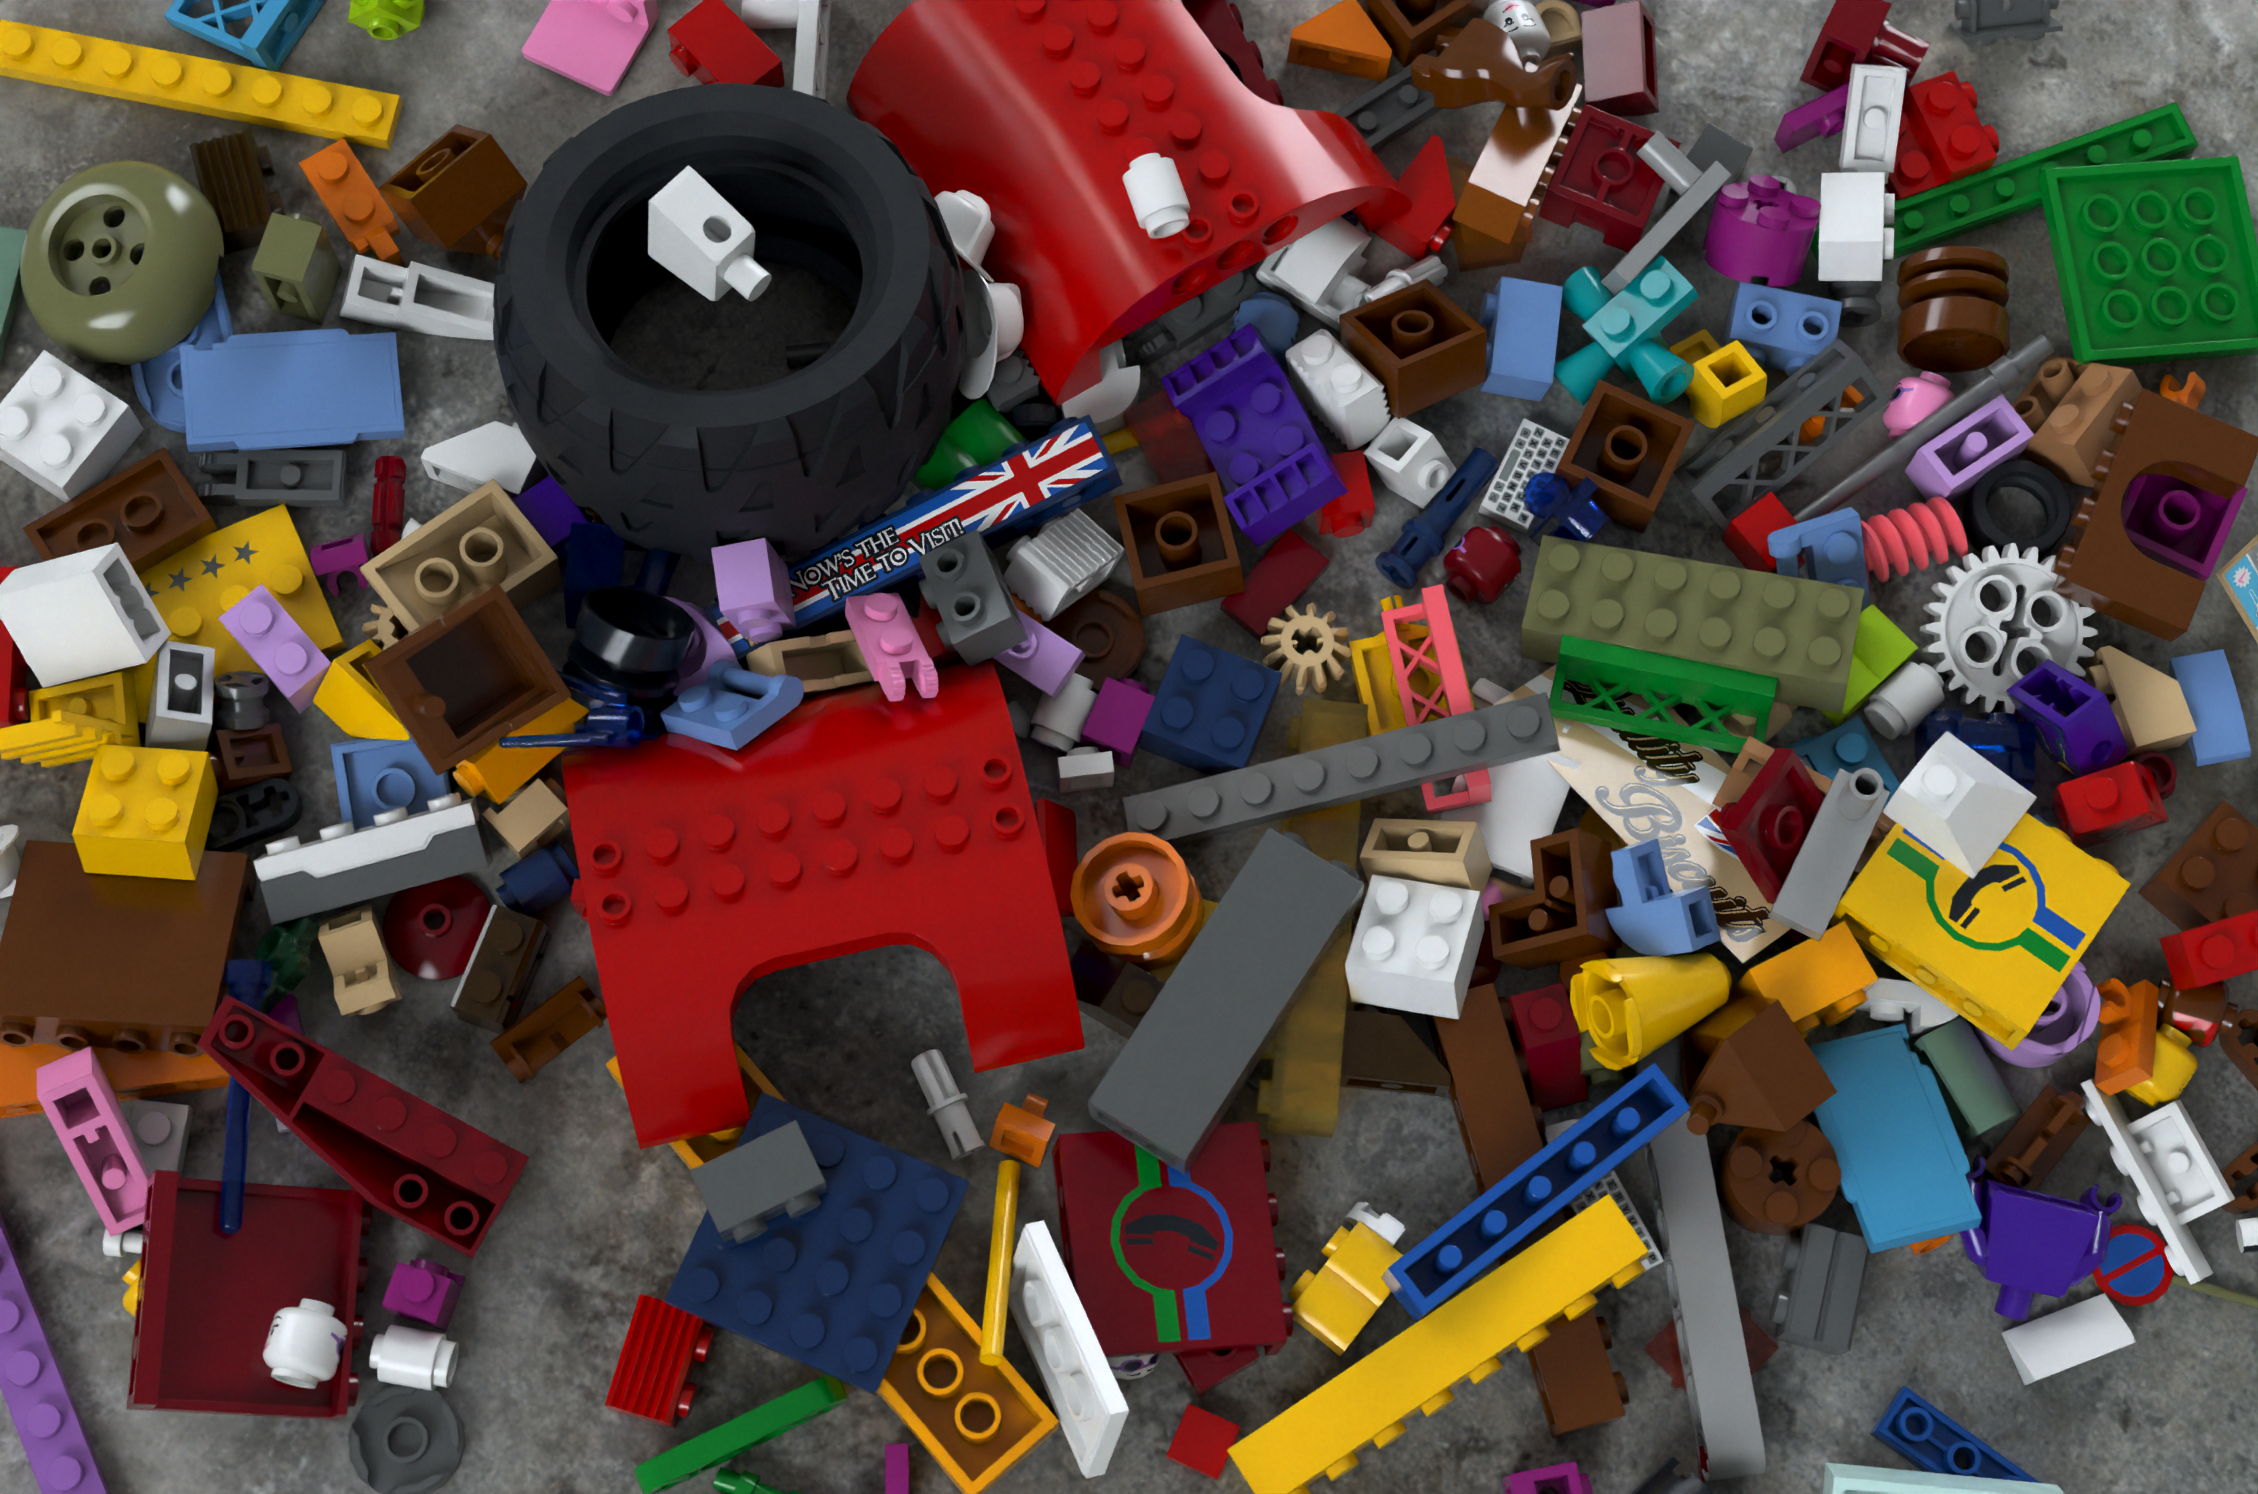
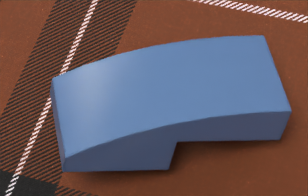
(2213, 707)

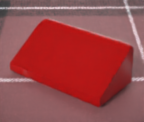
(1059, 841)

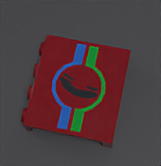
(1168, 1253)

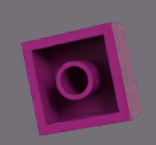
(2178, 522)

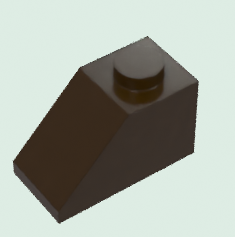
(1113, 989)
(1388, 1055)

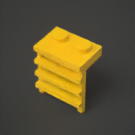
(73, 719)

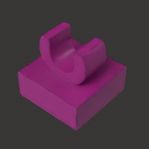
(341, 556)

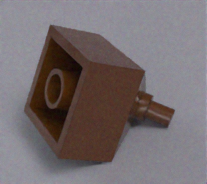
(457, 192)
(1749, 1068)

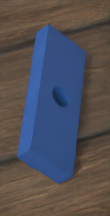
(1930, 1439)

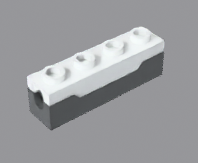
(373, 859)

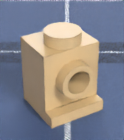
(530, 817)

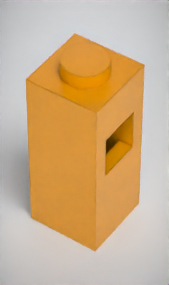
(501, 771)

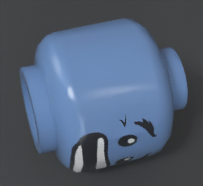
(1273, 317)

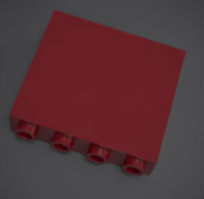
(214, 1296)

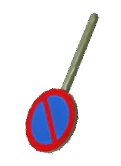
(2140, 1273)

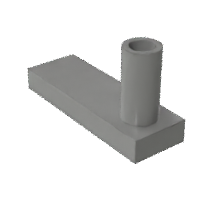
(1694, 190)
(1830, 852)

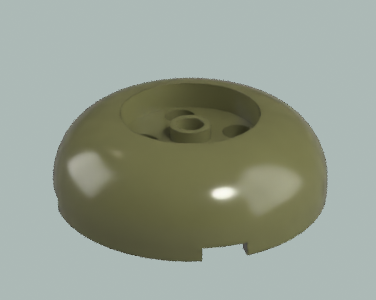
(152, 293)

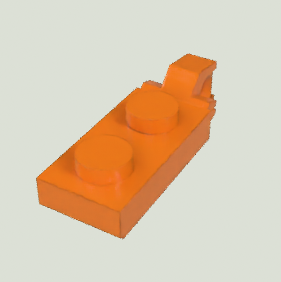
(353, 201)

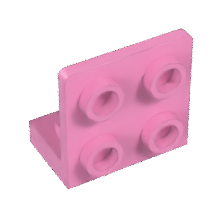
(591, 39)

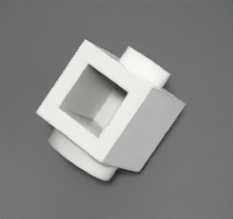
(1410, 461)

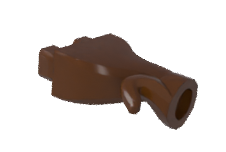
(1487, 66)

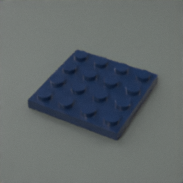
(840, 1277)

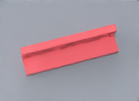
(1452, 686)

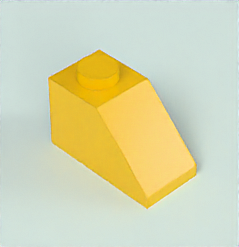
(355, 701)

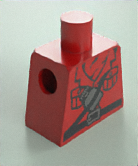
(2108, 804)

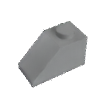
(181, 697)

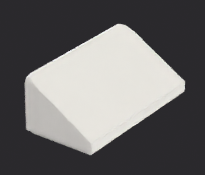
(2067, 1338)

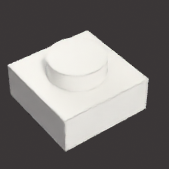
(1085, 770)

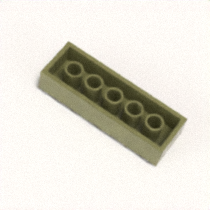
(1696, 613)

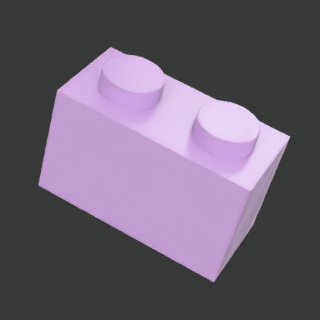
(1968, 450)
(754, 589)
(277, 646)

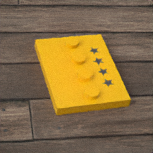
(219, 572)

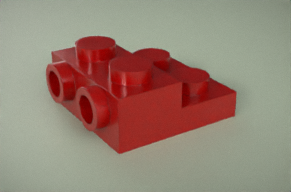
(1939, 137)

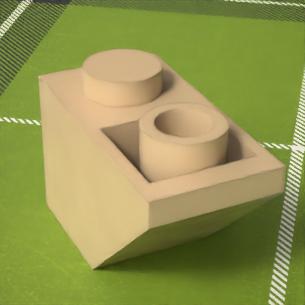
(2143, 701)

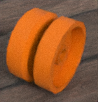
(1137, 900)

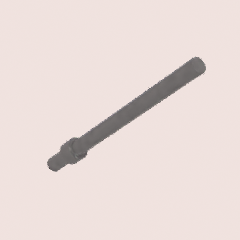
(2000, 376)

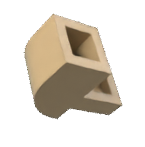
(359, 961)

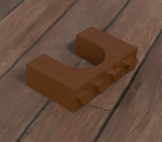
(2101, 562)

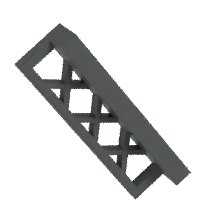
(1780, 417)

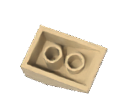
(459, 551)

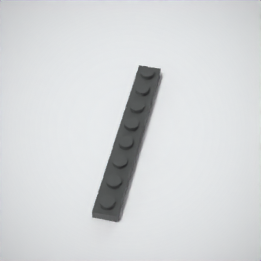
(1346, 772)

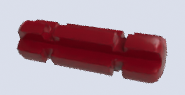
(387, 503)

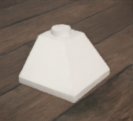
(1959, 804)

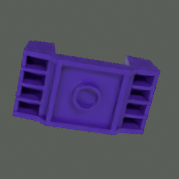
(1255, 434)

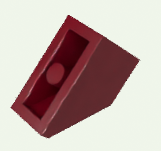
(1551, 1046)

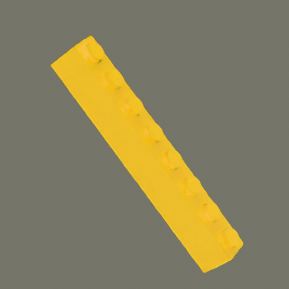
(1442, 1352)

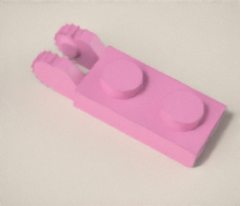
(891, 644)

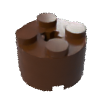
(1788, 1205)

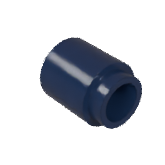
(537, 880)

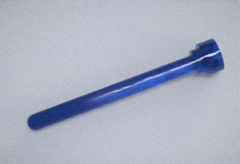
(247, 984)

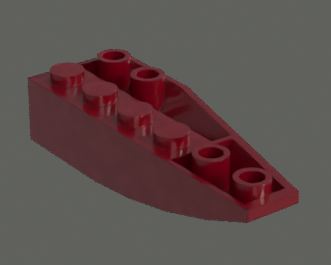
(369, 1131)

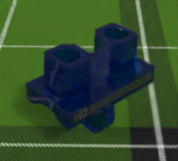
(1565, 513)

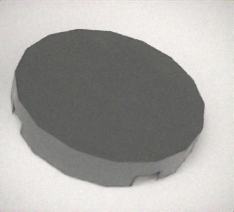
(406, 1440)

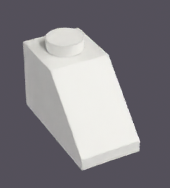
(482, 455)

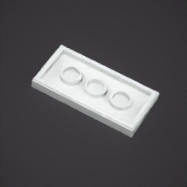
(1065, 1350)

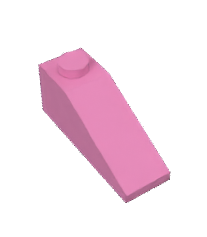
(95, 1137)

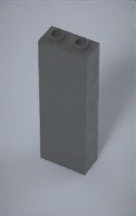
(1227, 999)

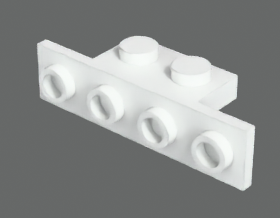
(2169, 1169)

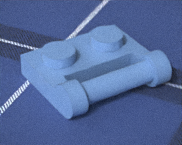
(1831, 548)
(729, 719)

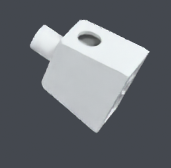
(704, 239)

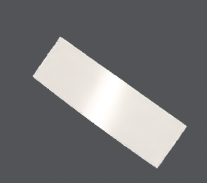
(418, 299)

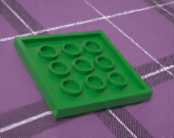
(2154, 259)

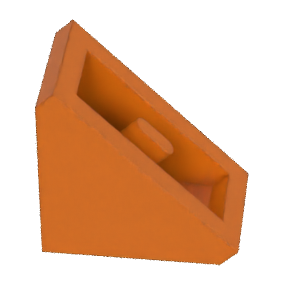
(1341, 42)

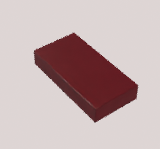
(1275, 584)

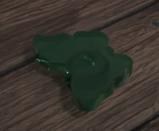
(287, 950)

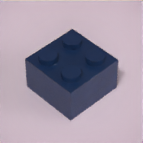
(1209, 708)

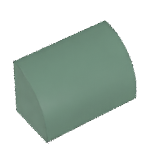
(1966, 1079)

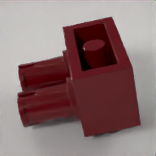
(1860, 35)

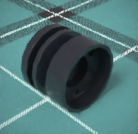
(629, 645)

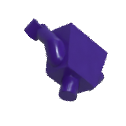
(2035, 1240)

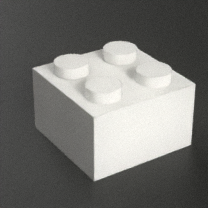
(63, 428)
(1415, 946)

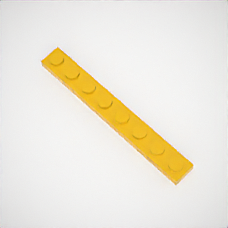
(198, 85)

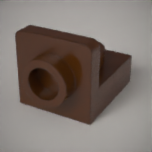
(248, 756)

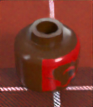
(2196, 1011)

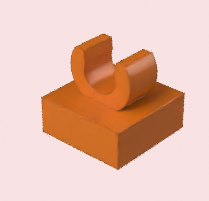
(1023, 1131)

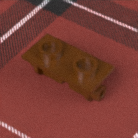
(549, 1029)
(2038, 1139)

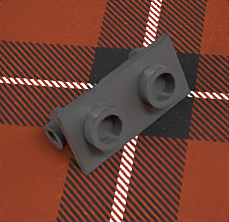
(1988, 20)

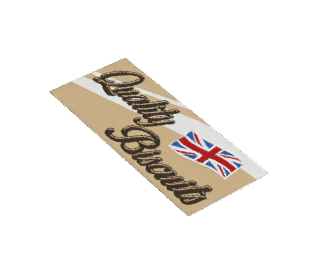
(1663, 792)

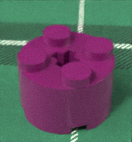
(1760, 231)

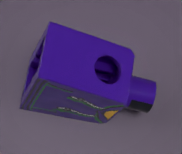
(2088, 735)

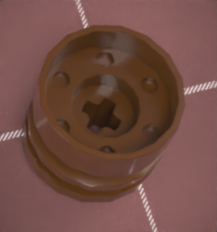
(1953, 309)

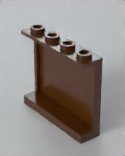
(117, 954)

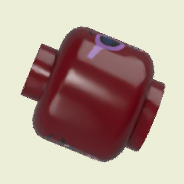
(1482, 565)

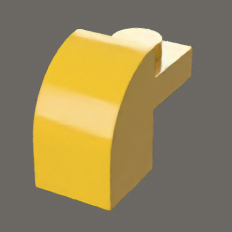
(1723, 380)

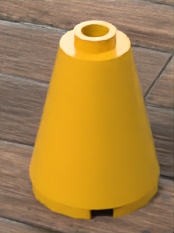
(1644, 1002)

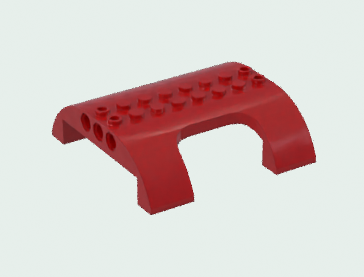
(1049, 110)
(807, 846)

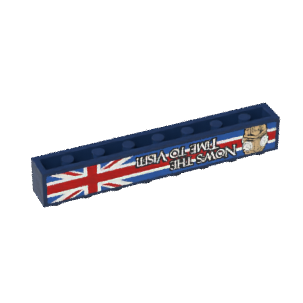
(999, 500)

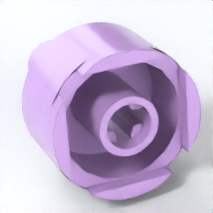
(2059, 1030)

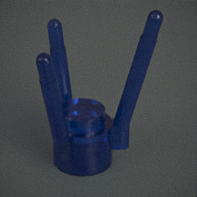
(609, 725)

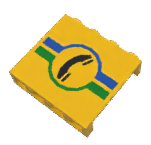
(1988, 942)

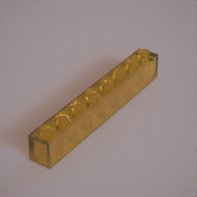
(1309, 1044)

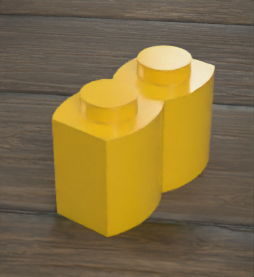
(1346, 1289)

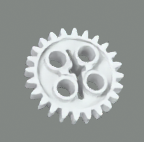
(1963, 614)

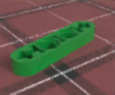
(740, 1435)

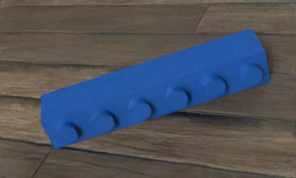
(1535, 1192)

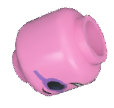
(1915, 400)

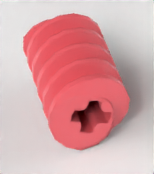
(1912, 536)

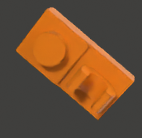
(2127, 1034)

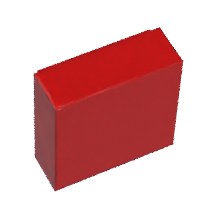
(1202, 1442)

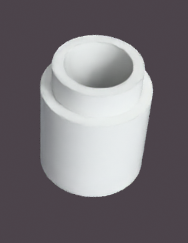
(1157, 195)
(1905, 699)
(1061, 720)
(414, 1358)

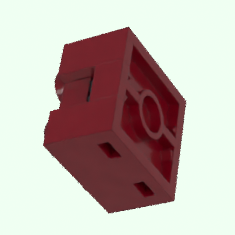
(1604, 179)

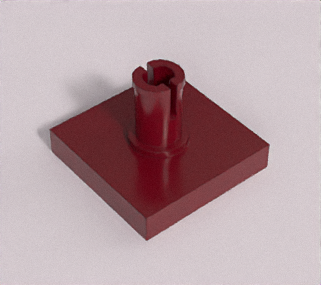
(1772, 820)

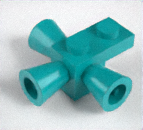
(1627, 332)

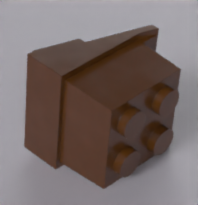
(467, 678)

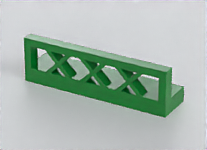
(1663, 678)

